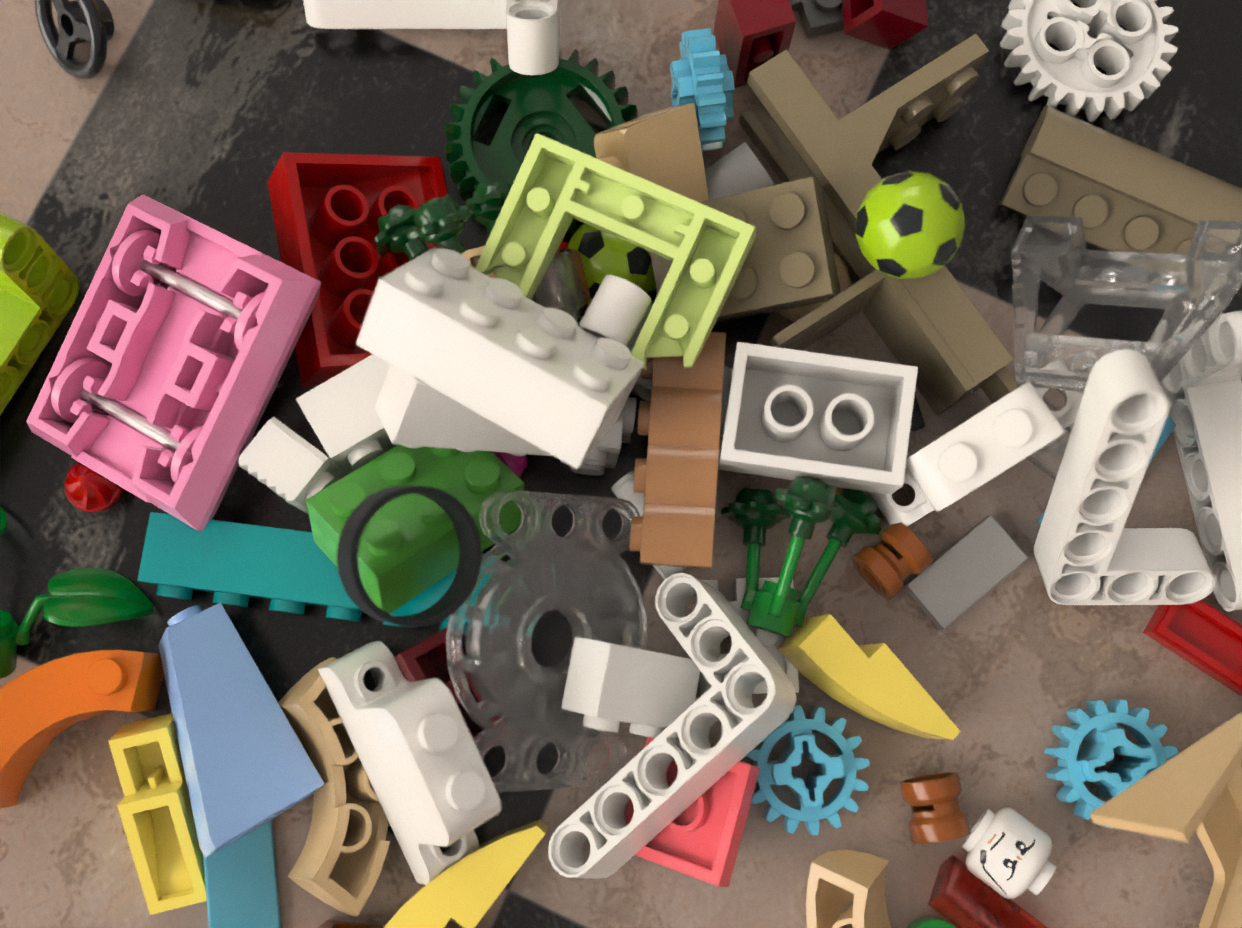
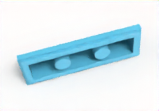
(244, 882)

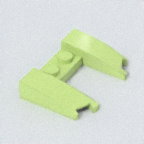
(568, 184)

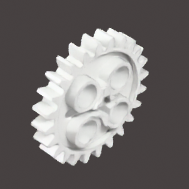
(1086, 39)

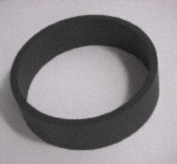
(468, 566)

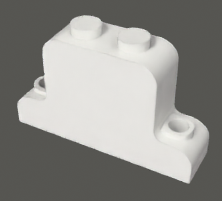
(979, 451)
(414, 757)

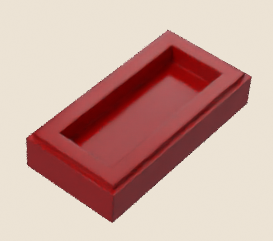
(1201, 638)

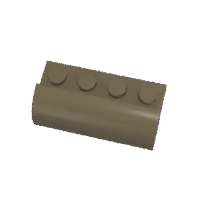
(1119, 188)

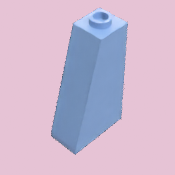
(230, 730)

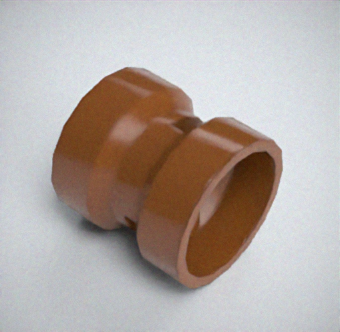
(892, 560)
(935, 808)

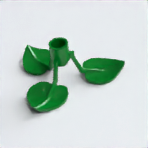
(73, 600)

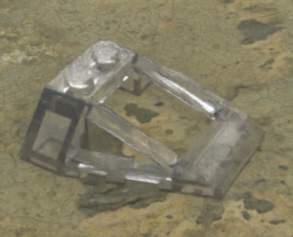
(1188, 286)

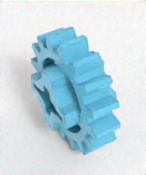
(704, 80)
(1101, 742)
(829, 766)

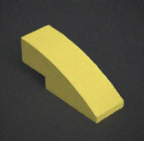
(865, 679)
(158, 814)
(470, 884)

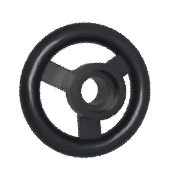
(78, 23)

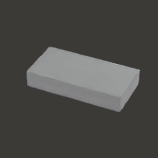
(965, 572)

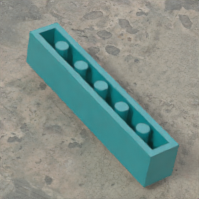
(258, 563)

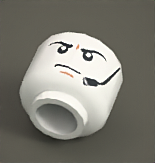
(1009, 853)

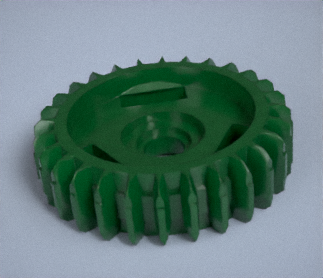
(535, 106)

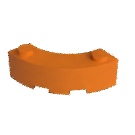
(60, 695)

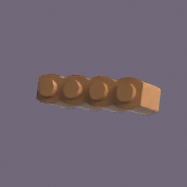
(680, 459)

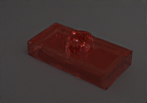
(972, 903)

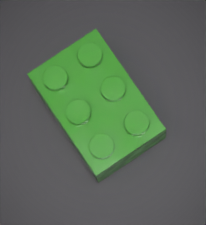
(411, 537)

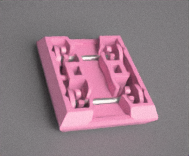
(182, 366)

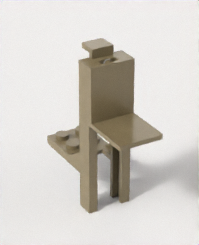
(921, 319)

